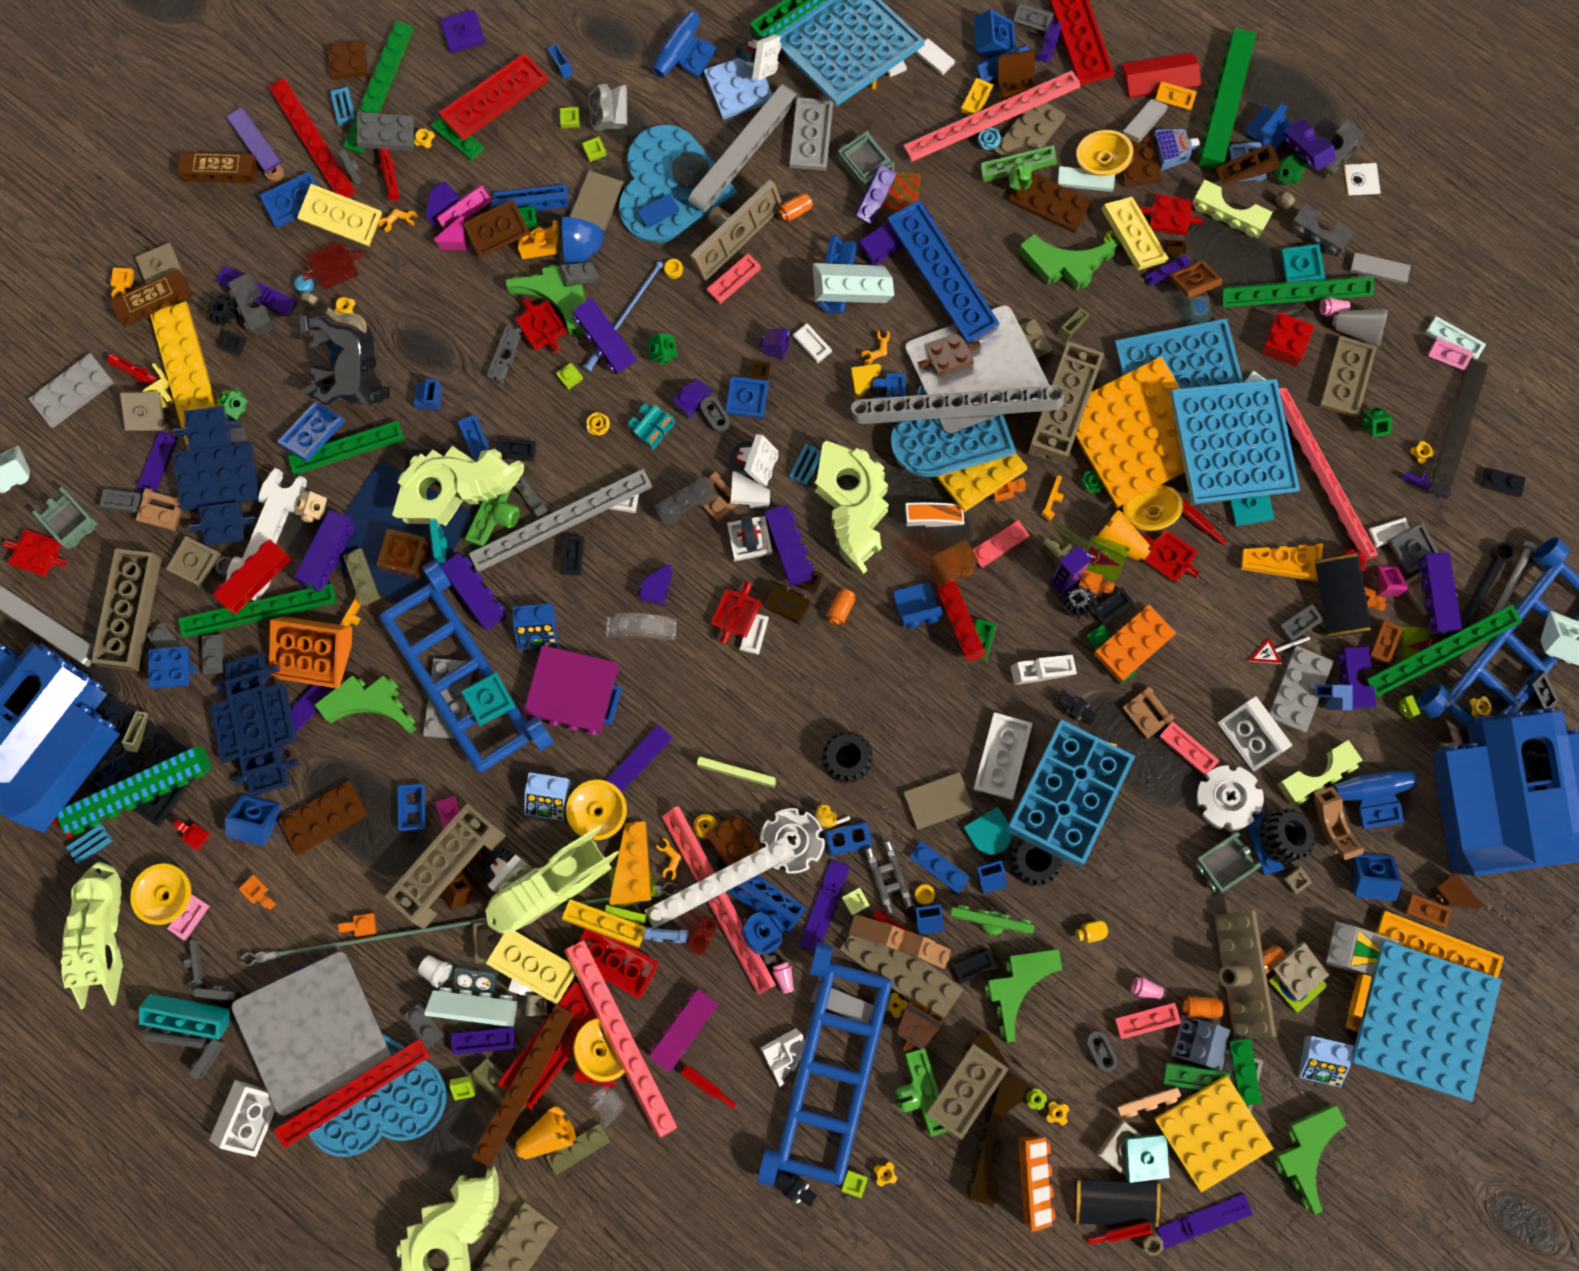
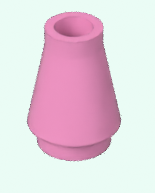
(1332, 306)
(783, 975)
(1144, 988)

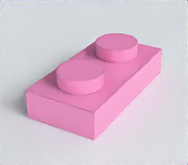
(1450, 353)
(189, 919)

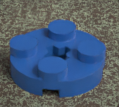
(757, 942)

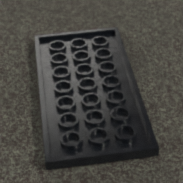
(121, 764)

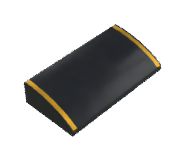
(1343, 595)
(1117, 1202)

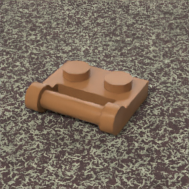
(719, 508)
(157, 515)
(1143, 717)

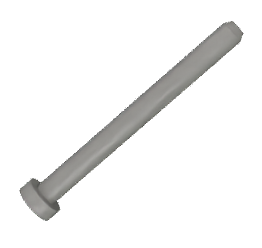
(1528, 547)

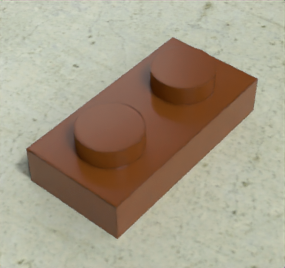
(1385, 642)
(1428, 911)

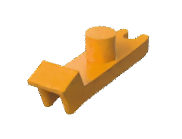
(1047, 513)
(350, 616)

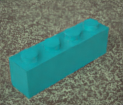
(184, 1016)

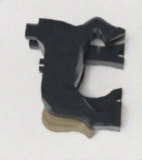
(353, 362)

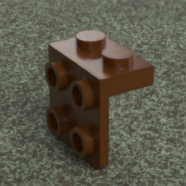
(1016, 73)

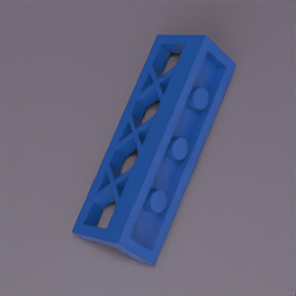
(540, 202)
(843, 254)
(762, 901)

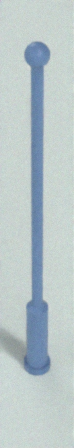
(594, 358)

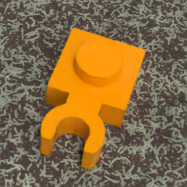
(121, 280)

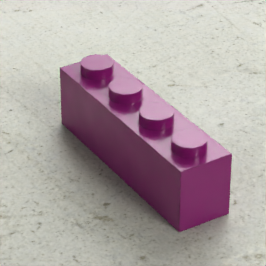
(683, 1031)

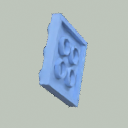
(735, 88)

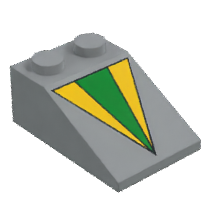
(1355, 949)

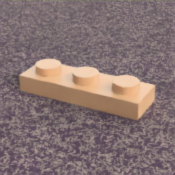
(1149, 1102)

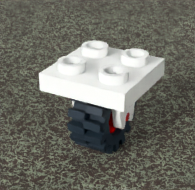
(503, 869)

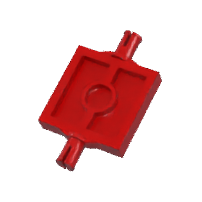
(1170, 214)
(541, 325)
(35, 553)
(1170, 556)
(736, 613)

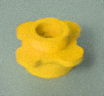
(423, 133)
(341, 302)
(1426, 448)
(1485, 706)
(901, 1004)
(1061, 1118)
(890, 1178)

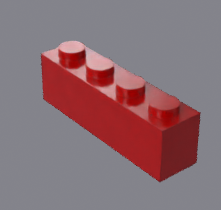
(252, 576)
(961, 621)

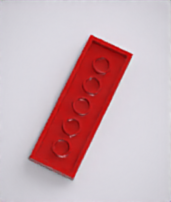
(1082, 40)
(493, 96)
(576, 1003)

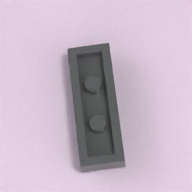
(173, 1037)

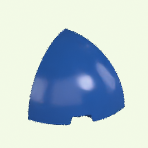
(580, 240)

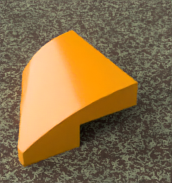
(540, 242)

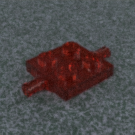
(332, 265)

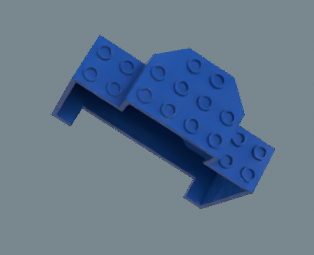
(53, 740)
(1488, 808)

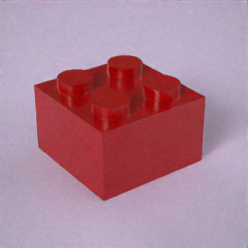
(1287, 339)

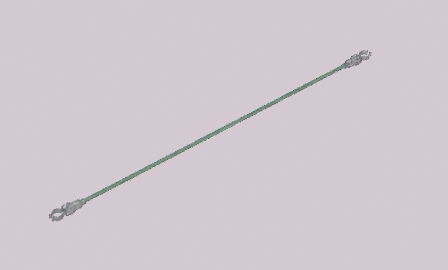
(263, 956)

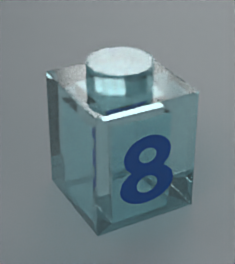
(1198, 310)

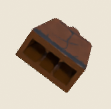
(918, 1025)

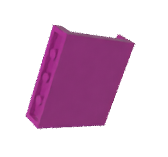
(571, 690)

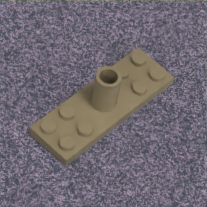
(735, 229)
(1244, 975)

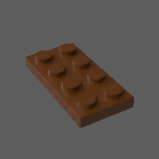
(1052, 202)
(323, 818)

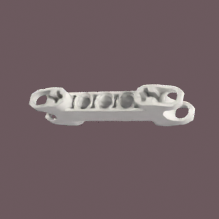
(277, 505)

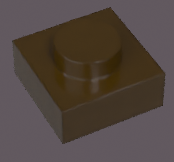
(1175, 248)
(759, 370)
(812, 585)

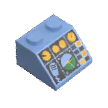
(546, 796)
(1325, 1061)

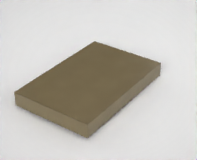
(597, 199)
(938, 801)

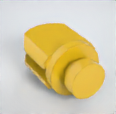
(1092, 931)

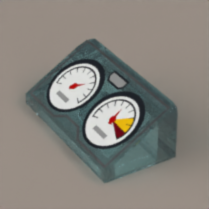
(474, 980)

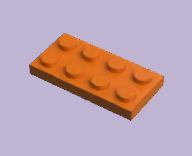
(1134, 643)

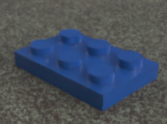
(287, 199)
(310, 431)

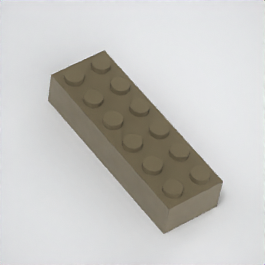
(126, 610)

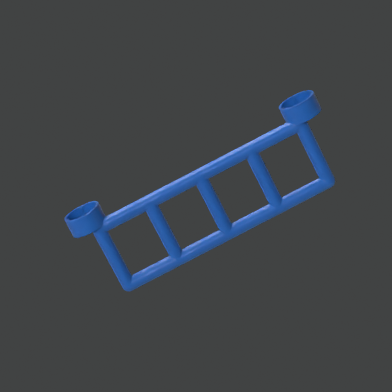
(1437, 699)
(527, 731)
(780, 1159)

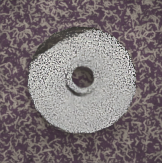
(686, 162)

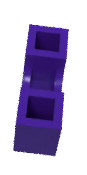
(1302, 141)
(1351, 662)

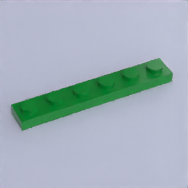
(349, 447)

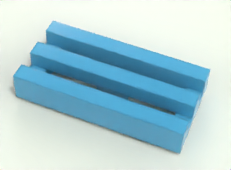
(346, 119)
(813, 450)
(74, 853)

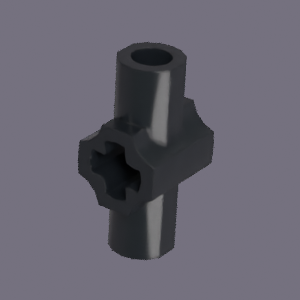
(1077, 708)
(795, 1189)

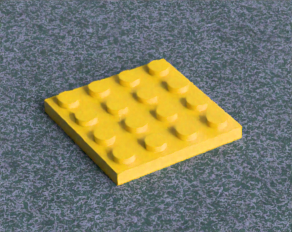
(979, 481)
(1213, 1133)

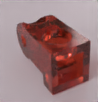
(703, 936)

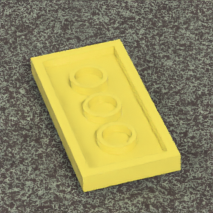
(339, 215)
(1134, 233)
(531, 966)

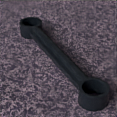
(1485, 584)

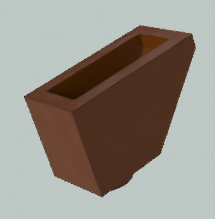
(1454, 893)

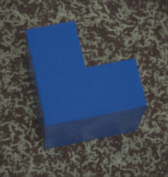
(428, 395)
(1337, 696)
(991, 877)
(929, 919)

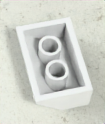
(1254, 734)
(243, 1119)

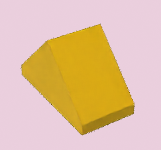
(863, 377)

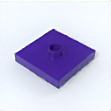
(462, 31)

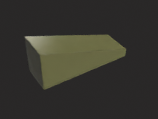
(1072, 325)
(135, 732)

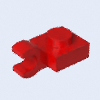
(193, 835)

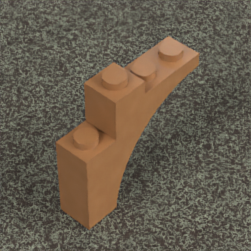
(900, 941)

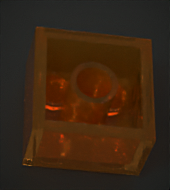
(403, 554)
(953, 563)

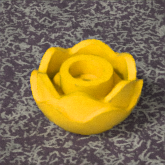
(596, 418)
(825, 816)
(700, 821)

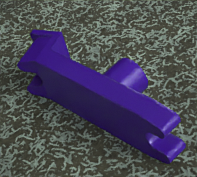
(1050, 41)
(1163, 272)
(1421, 482)

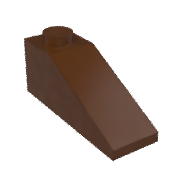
(1249, 165)
(457, 892)

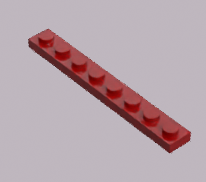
(312, 138)
(352, 1093)

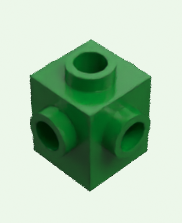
(1290, 170)
(662, 348)
(233, 403)
(1376, 422)

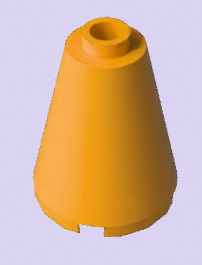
(1123, 532)
(546, 1135)

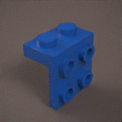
(917, 606)

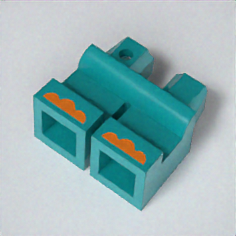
(652, 427)

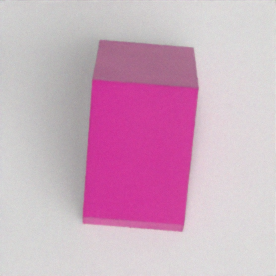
(453, 237)
(1390, 581)

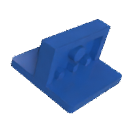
(1269, 126)
(169, 667)

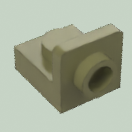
(1053, 551)

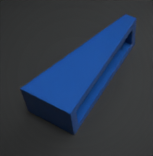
(560, 61)

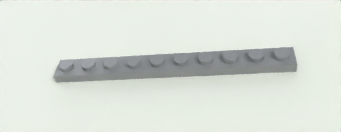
(560, 520)

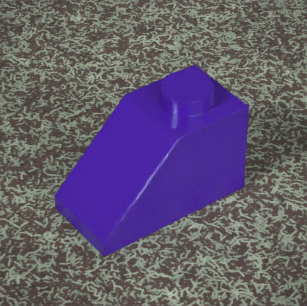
(439, 199)
(776, 343)
(690, 398)
(656, 586)

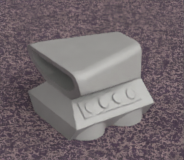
(608, 107)

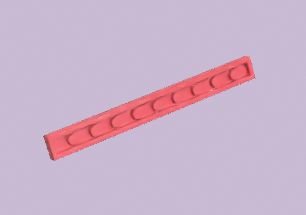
(991, 116)
(1326, 476)
(720, 904)
(620, 1039)

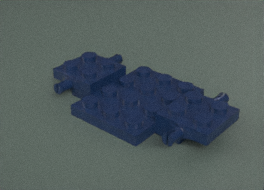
(215, 475)
(254, 724)

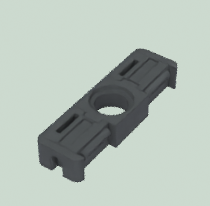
(499, 365)

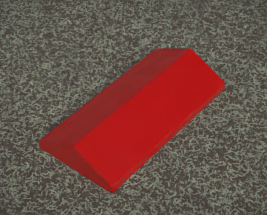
(1145, 76)
(620, 963)

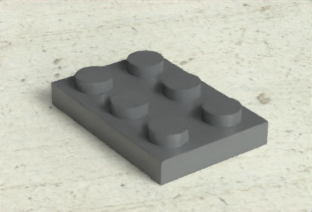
(385, 131)

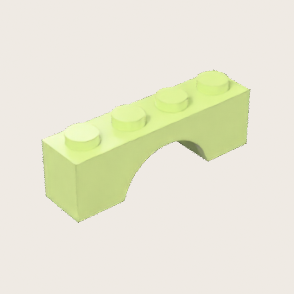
(1211, 202)
(1340, 759)

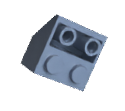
(1200, 1042)

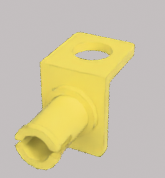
(160, 386)

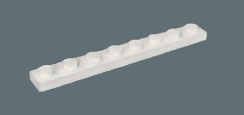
(720, 882)

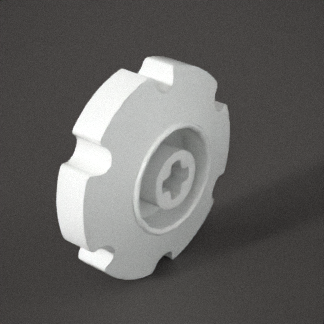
(1236, 812)
(805, 828)

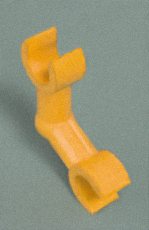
(394, 215)
(882, 351)
(674, 861)

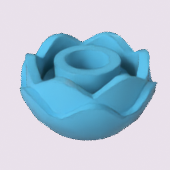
(986, 134)

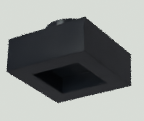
(233, 344)

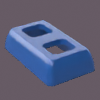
(404, 808)
(850, 845)

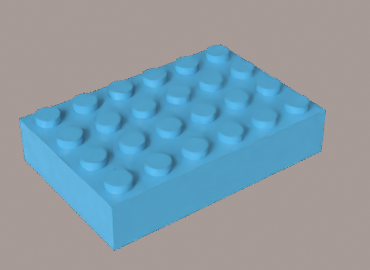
(1070, 794)

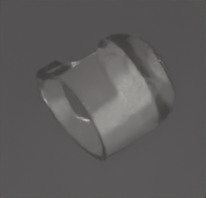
(607, 1103)

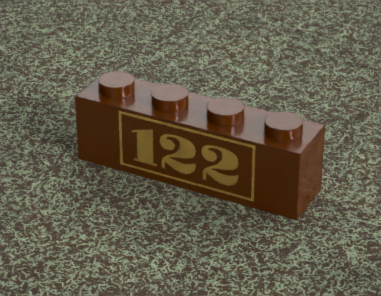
(218, 167)
(151, 297)

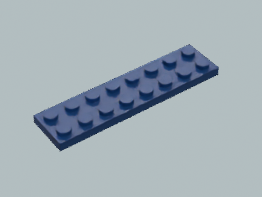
(943, 271)

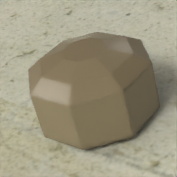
(1284, 200)
(308, 300)
(1152, 1244)

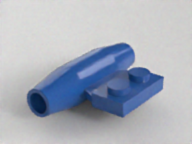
(682, 47)
(1377, 797)

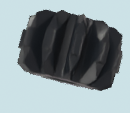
(214, 309)
(1077, 609)

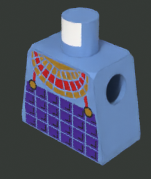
(1173, 147)

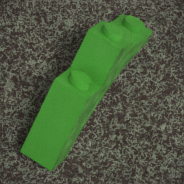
(1053, 263)
(551, 288)
(355, 698)
(1009, 992)
(1301, 1160)

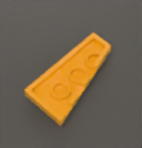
(1283, 561)
(632, 869)

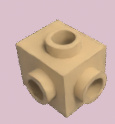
(310, 506)

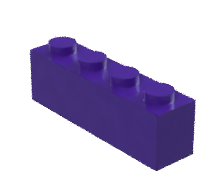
(880, 244)
(603, 335)
(788, 545)
(325, 551)
(1070, 569)
(473, 592)
(1439, 593)

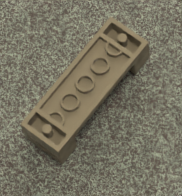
(1059, 427)
(441, 864)

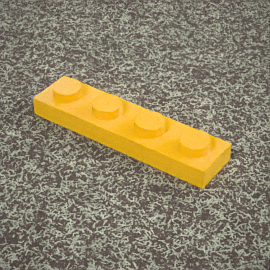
(604, 923)

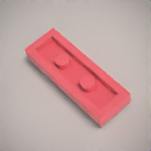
(734, 278)
(1000, 543)
(1188, 748)
(1147, 1021)

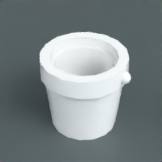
(435, 971)

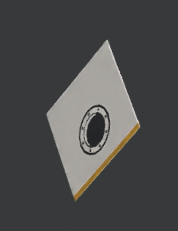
(1361, 179)

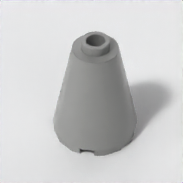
(1362, 324)

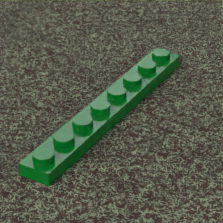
(381, 79)
(1297, 291)
(257, 611)
(1444, 650)

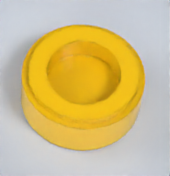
(673, 268)
(924, 894)

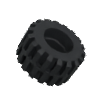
(852, 740)
(1298, 832)
(1025, 873)

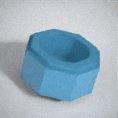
(303, 286)

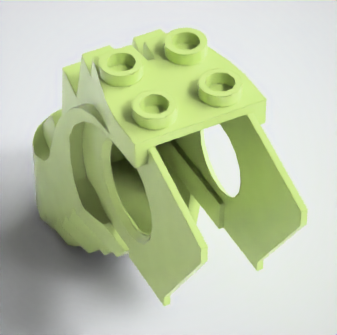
(459, 481)
(856, 509)
(548, 886)
(88, 931)
(452, 1224)

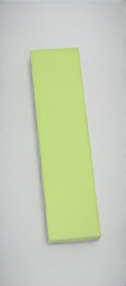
(736, 772)

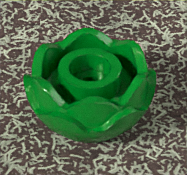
(1087, 484)

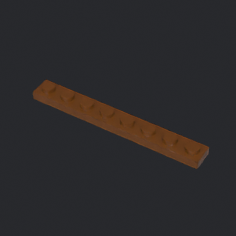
(522, 1086)

